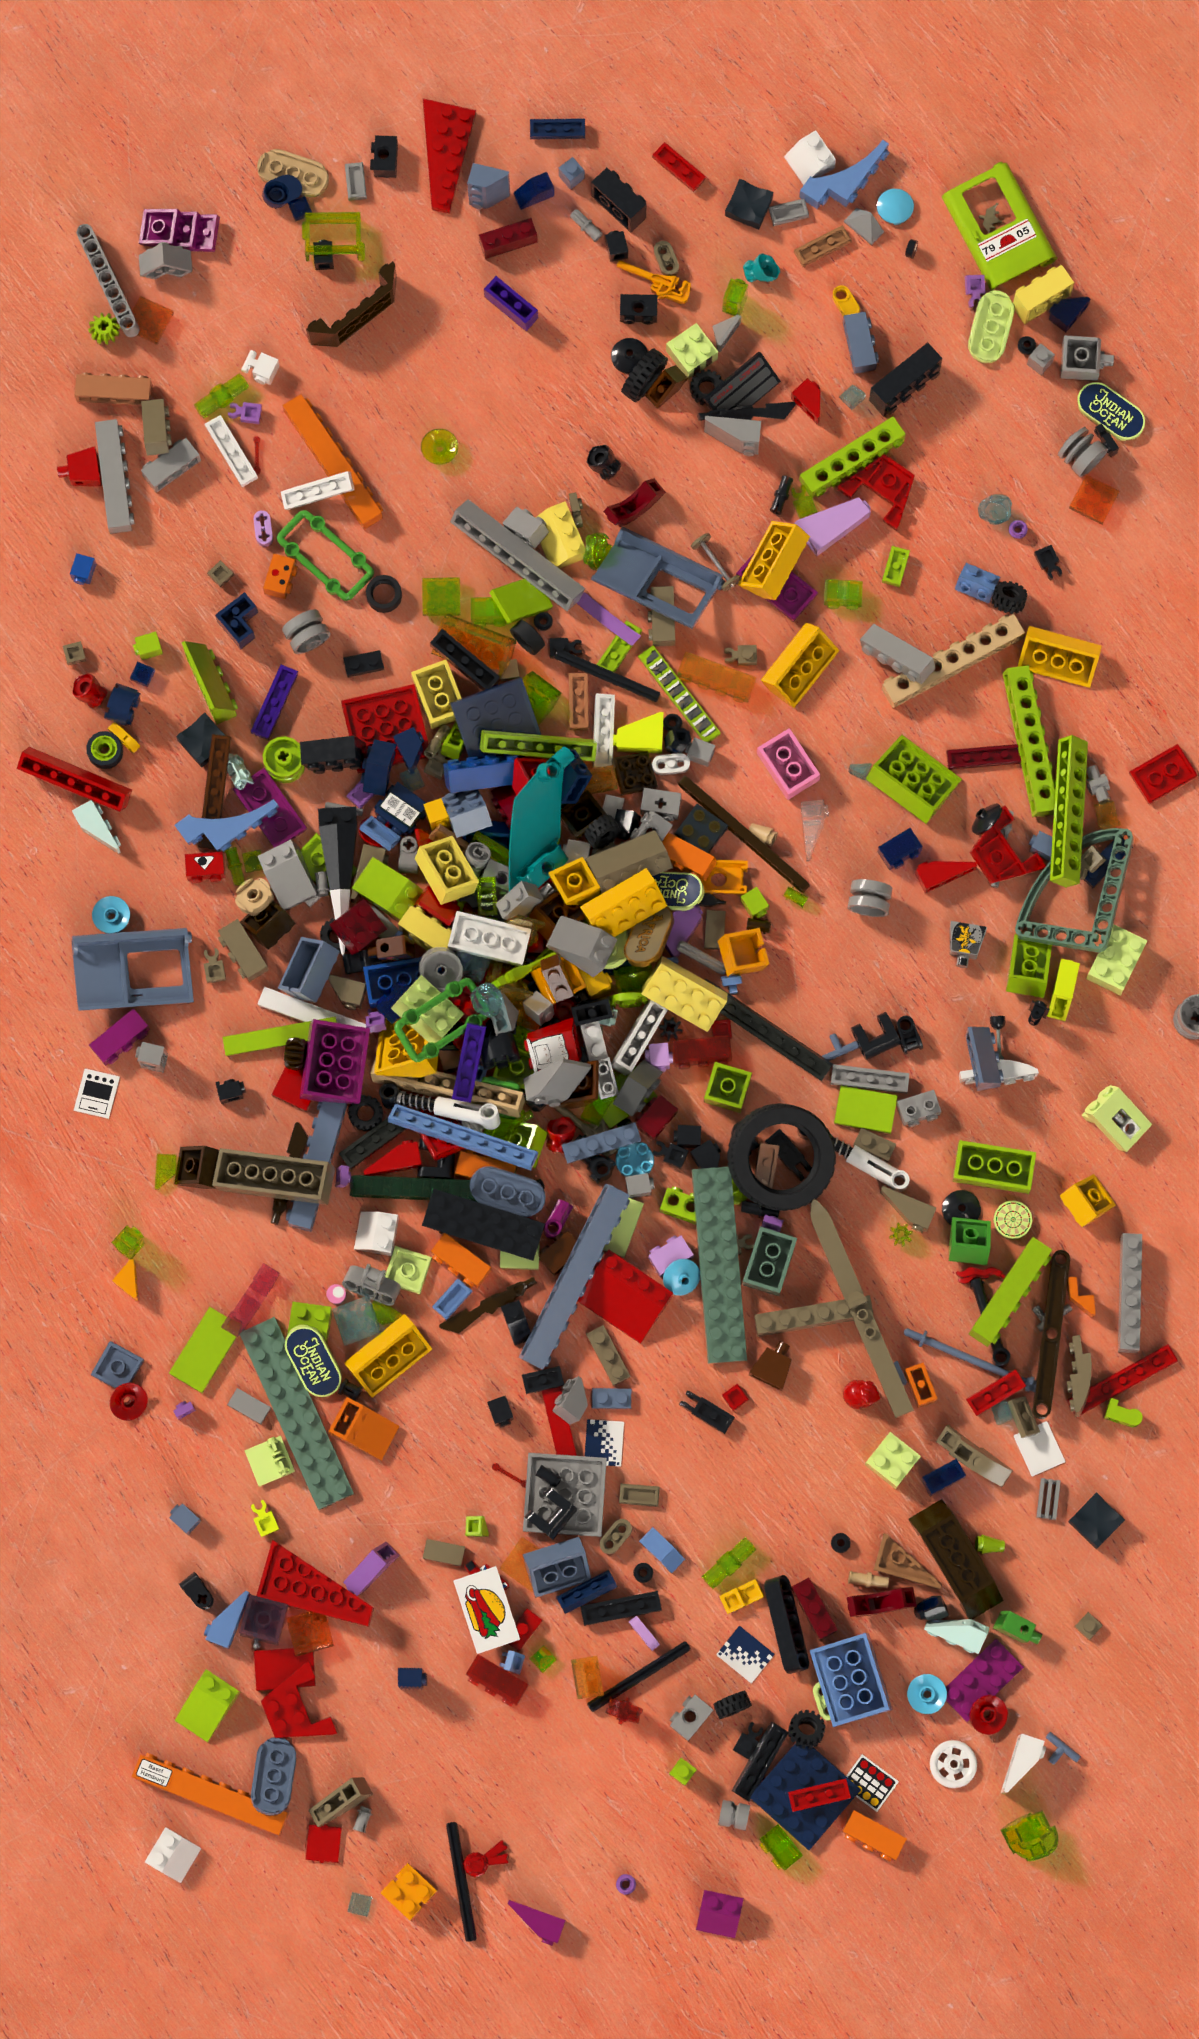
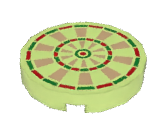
(1012, 1219)

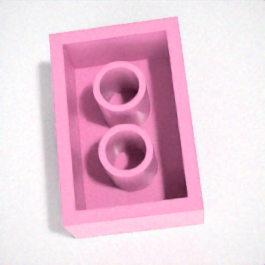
(788, 764)

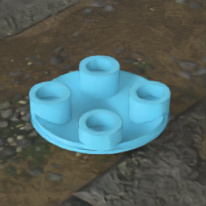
(895, 206)
(634, 1159)

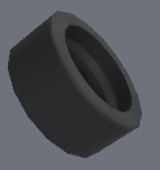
(384, 579)
(527, 637)

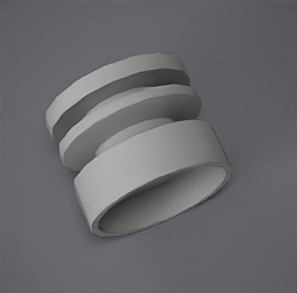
(1085, 454)
(1182, 1017)

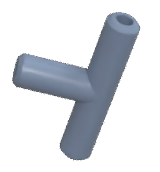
(839, 1050)
(1061, 1748)

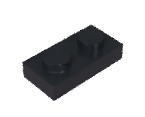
(363, 663)
(542, 1380)

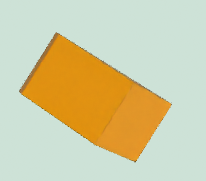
(127, 1279)

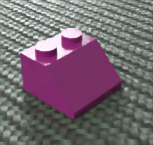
(719, 1914)

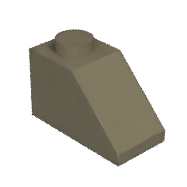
(349, 992)

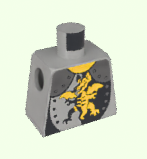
(965, 941)

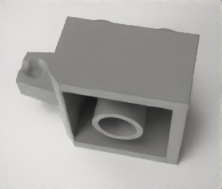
(1083, 358)

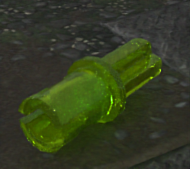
(235, 866)

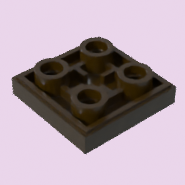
(634, 773)

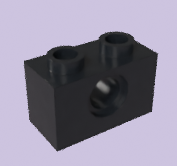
(384, 167)
(629, 302)
(592, 1010)

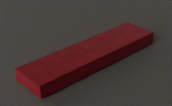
(983, 756)

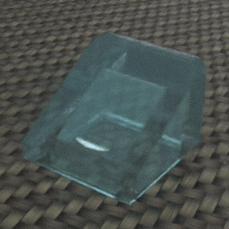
(852, 396)
(860, 770)
(412, 782)
(1002, 1413)
(359, 1904)

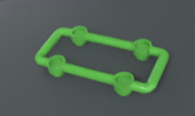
(318, 525)
(412, 1016)

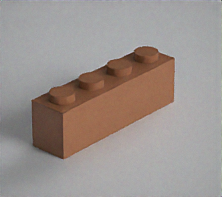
(112, 389)

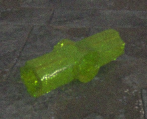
(221, 395)
(729, 1563)

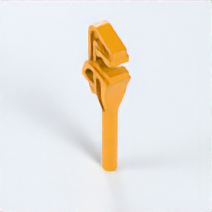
(662, 285)

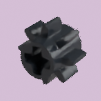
(669, 1034)

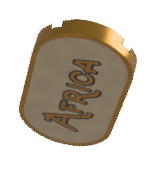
(649, 938)

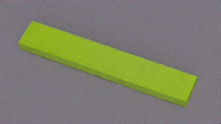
(267, 1038)

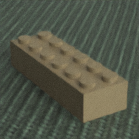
(273, 1176)

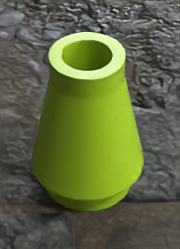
(986, 1544)

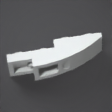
(596, 1050)
(1011, 1072)

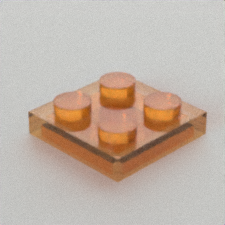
(1094, 499)

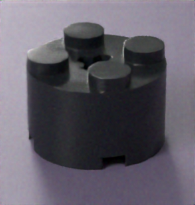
(499, 1051)

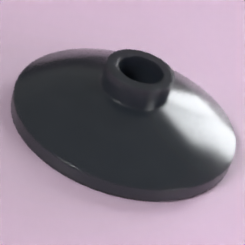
(624, 362)
(986, 818)
(958, 1198)

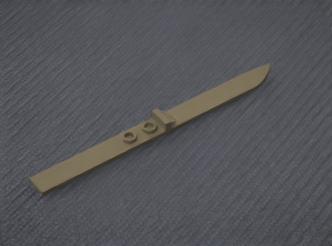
(860, 1310)

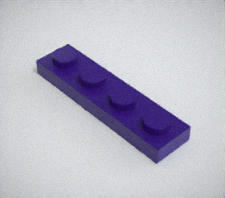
(274, 702)
(469, 1062)

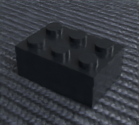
(619, 199)
(333, 754)

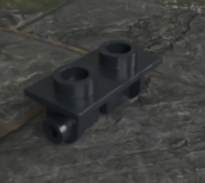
(1038, 1010)

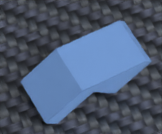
(662, 1550)

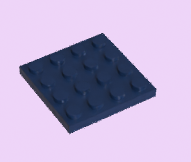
(495, 709)
(796, 1771)

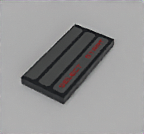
(744, 386)

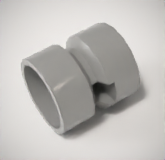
(477, 856)
(734, 1815)

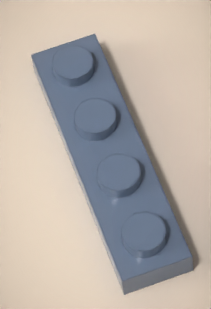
(601, 1143)

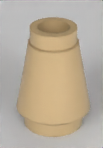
(763, 833)

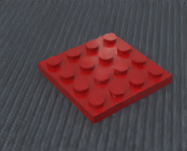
(384, 716)

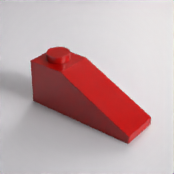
(939, 873)
(399, 1159)

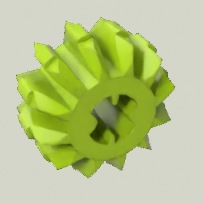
(97, 326)

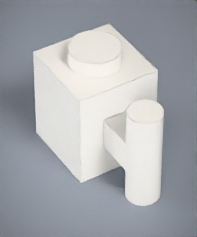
(263, 369)

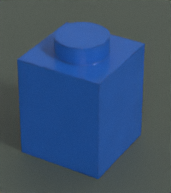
(82, 569)

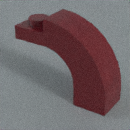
(636, 504)
(881, 1602)

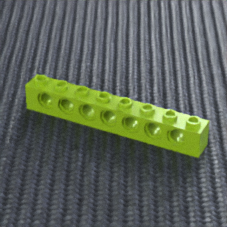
(1022, 675)
(1069, 811)

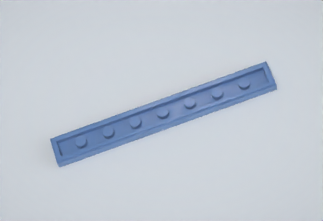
(463, 1136)

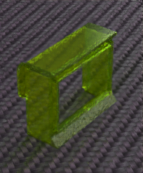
(333, 218)

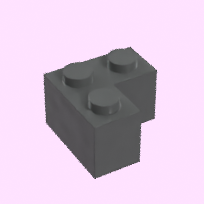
(638, 1087)

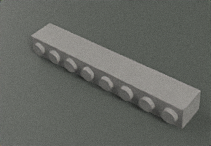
(517, 555)

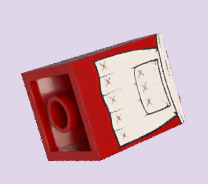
(552, 1044)

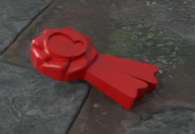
(477, 1863)

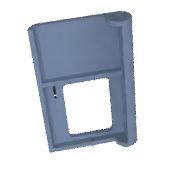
(636, 562)
(104, 974)

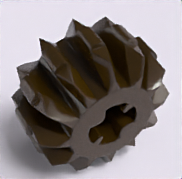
(295, 1053)

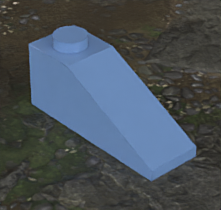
(225, 1625)

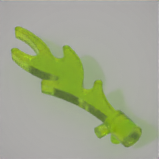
(505, 1127)

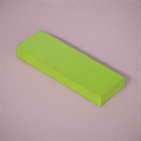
(617, 651)

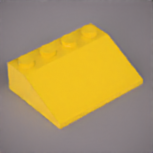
(393, 1058)

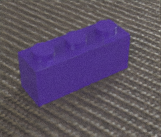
(511, 303)

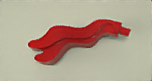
(972, 1273)

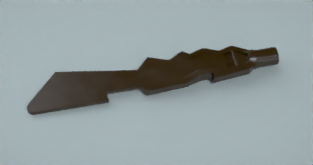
(295, 1148)
(489, 1305)

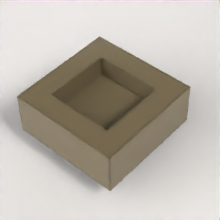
(220, 574)
(74, 653)
(1088, 1626)

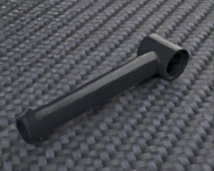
(982, 1301)

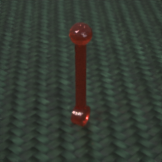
(256, 439)
(496, 1467)

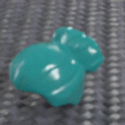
(761, 269)

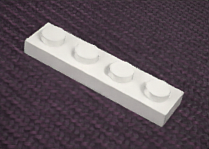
(231, 451)
(317, 490)
(604, 729)

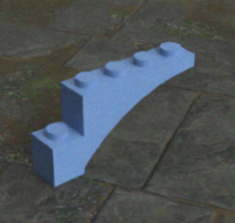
(846, 183)
(225, 830)

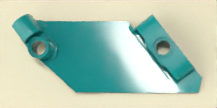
(538, 824)

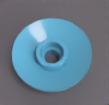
(107, 906)
(676, 1272)
(916, 1694)

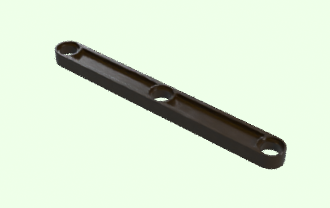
(744, 834)
(1050, 1347)

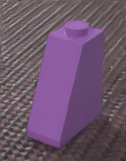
(684, 926)
(370, 1568)

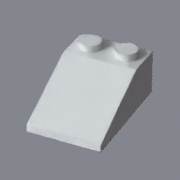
(1025, 1755)

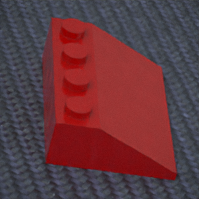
(625, 1296)

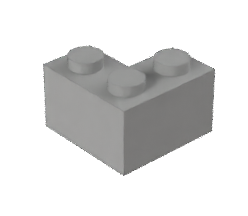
(165, 260)

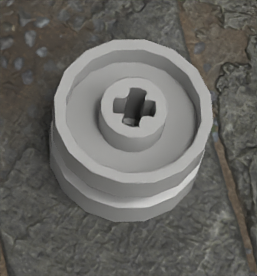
(306, 631)
(870, 898)
(437, 958)

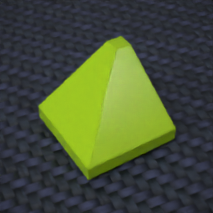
(476, 1526)

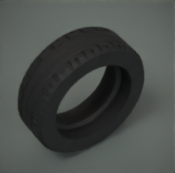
(822, 1166)

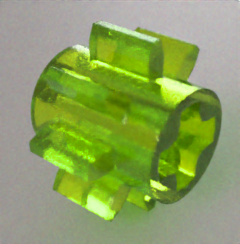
(902, 1240)

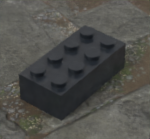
(906, 379)

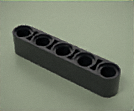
(786, 1624)

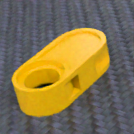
(848, 305)
(130, 743)

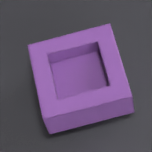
(343, 1176)
(772, 1223)
(184, 1409)

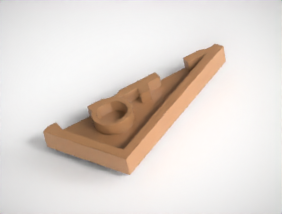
(897, 1563)

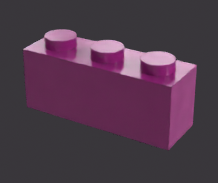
(119, 1037)

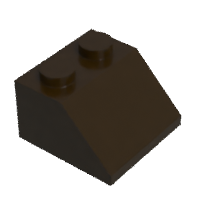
(582, 814)
(268, 925)
(196, 1167)

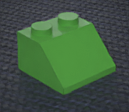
(970, 1241)

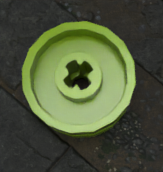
(280, 749)

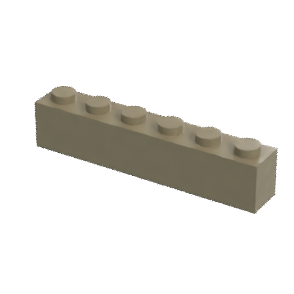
(804, 1317)

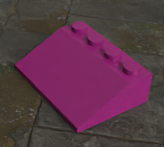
(334, 1062)

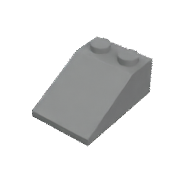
(736, 433)
(288, 874)
(582, 945)
(555, 1082)

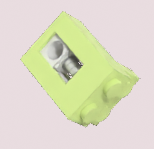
(1107, 1107)

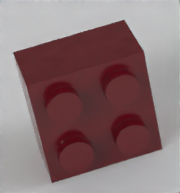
(358, 926)

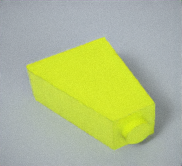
(641, 736)
(1063, 989)

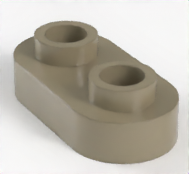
(667, 259)
(615, 1536)

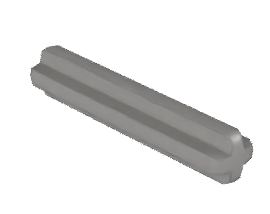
(701, 957)

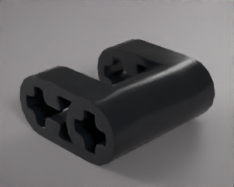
(879, 1044)
(444, 1167)
(557, 1519)

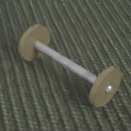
(701, 541)

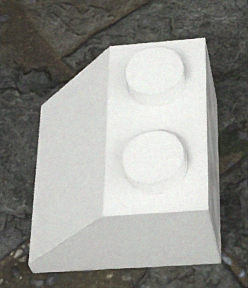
(810, 158)
(376, 1232)
(173, 1855)

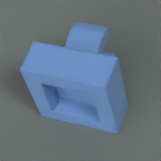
(731, 983)
(513, 1662)

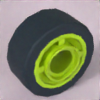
(108, 759)

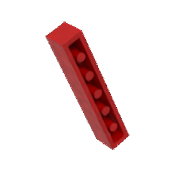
(74, 779)

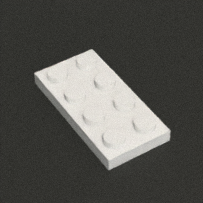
(489, 938)

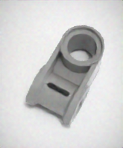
(407, 860)

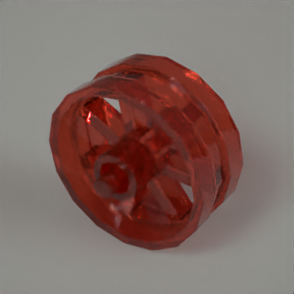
(624, 1711)

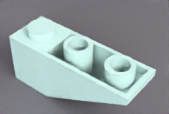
(91, 823)
(962, 1632)

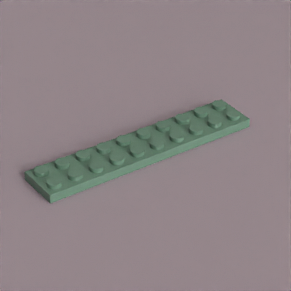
(719, 1265)
(296, 1414)

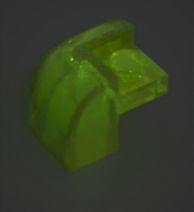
(1031, 1836)

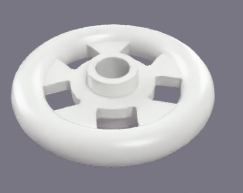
(966, 1753)

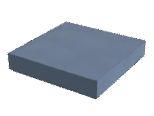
(117, 1366)

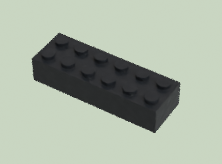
(483, 1224)

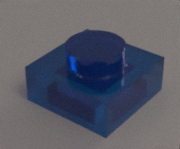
(299, 208)
(142, 674)

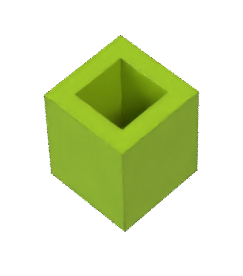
(147, 646)
(755, 903)
(682, 1771)

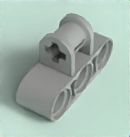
(371, 1283)

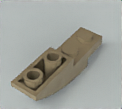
(1080, 1382)
(974, 1457)

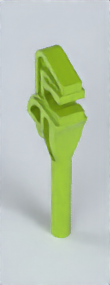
(519, 972)

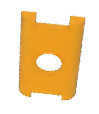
(734, 873)

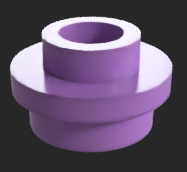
(1018, 524)
(630, 1889)

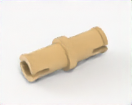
(868, 1580)

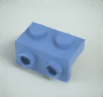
(977, 583)

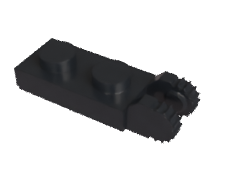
(789, 1153)
(708, 1413)

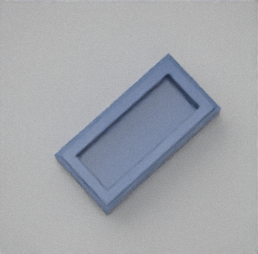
(380, 833)
(452, 1299)

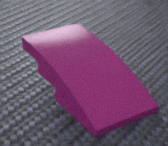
(179, 228)

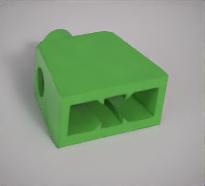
(1010, 1624)

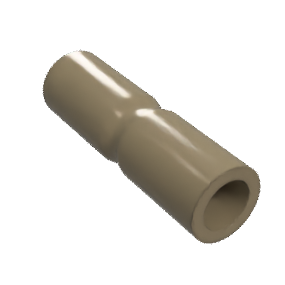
(436, 742)

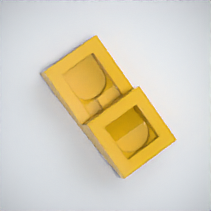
(742, 1596)

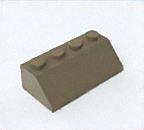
(628, 859)

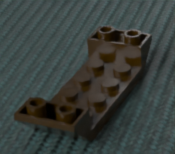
(355, 319)
(957, 1559)

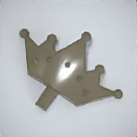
(990, 218)

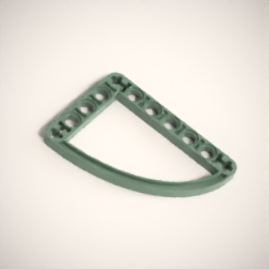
(1105, 898)

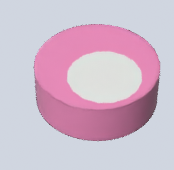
(336, 1294)

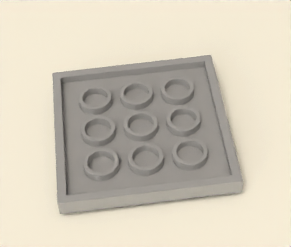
(580, 1485)

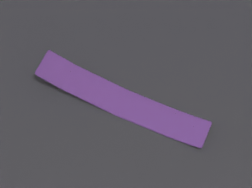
(608, 619)

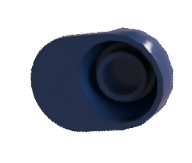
(281, 191)

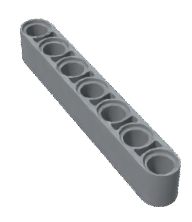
(104, 273)

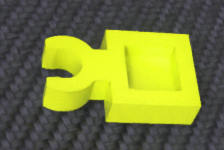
(265, 1522)

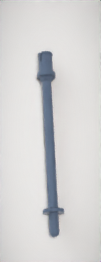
(1030, 1382)

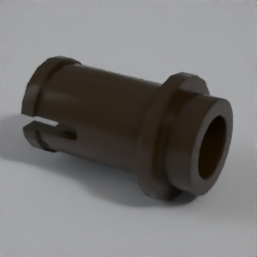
(764, 926)

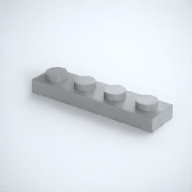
(870, 1078)

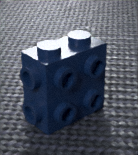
(575, 780)
(409, 797)

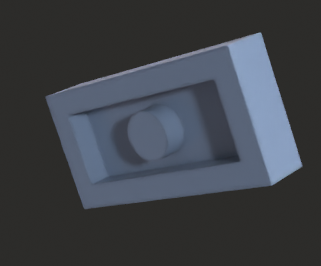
(611, 1398)

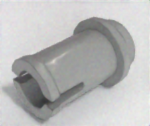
(322, 884)
(362, 1819)

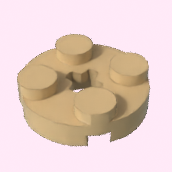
(260, 902)

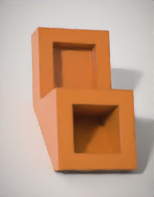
(1085, 1303)

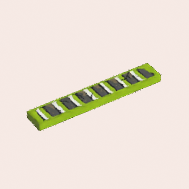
(679, 694)

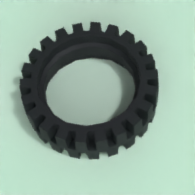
(644, 375)

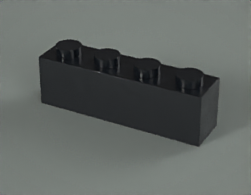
(464, 661)

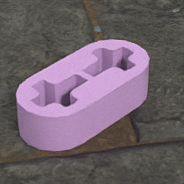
(267, 528)
(644, 1633)

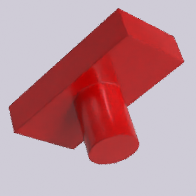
(526, 1627)

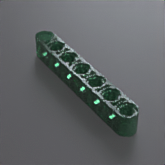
(406, 1187)

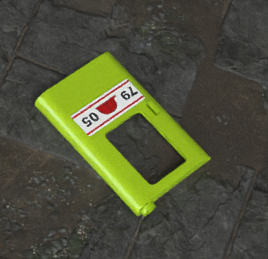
(1010, 248)

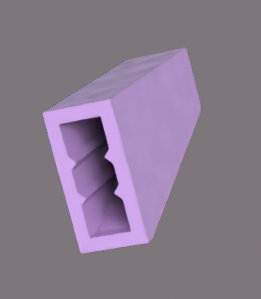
(833, 523)

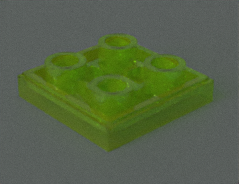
(441, 596)

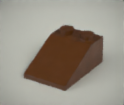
(550, 912)
(586, 1091)

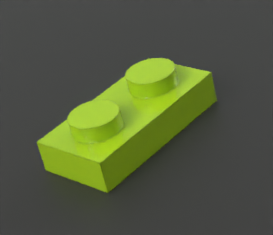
(895, 566)

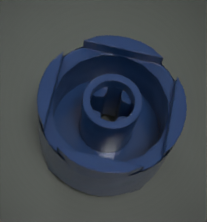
(121, 704)

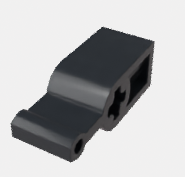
(356, 962)

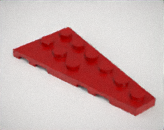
(447, 140)
(301, 1586)

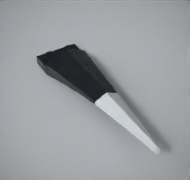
(338, 842)

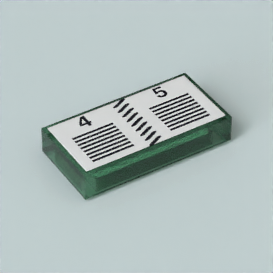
(400, 810)

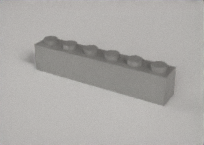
(113, 476)
(1130, 1293)

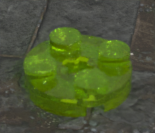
(596, 550)

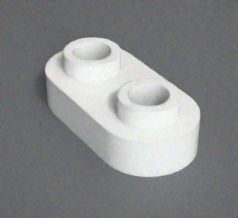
(670, 762)

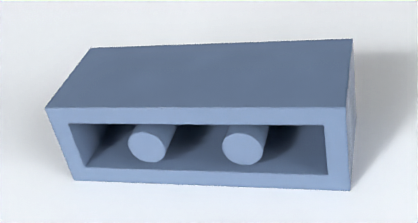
(860, 342)

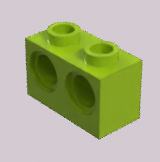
(678, 1211)

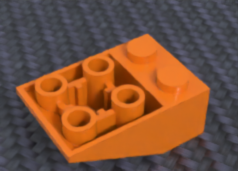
(363, 1428)

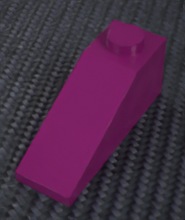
(543, 1924)

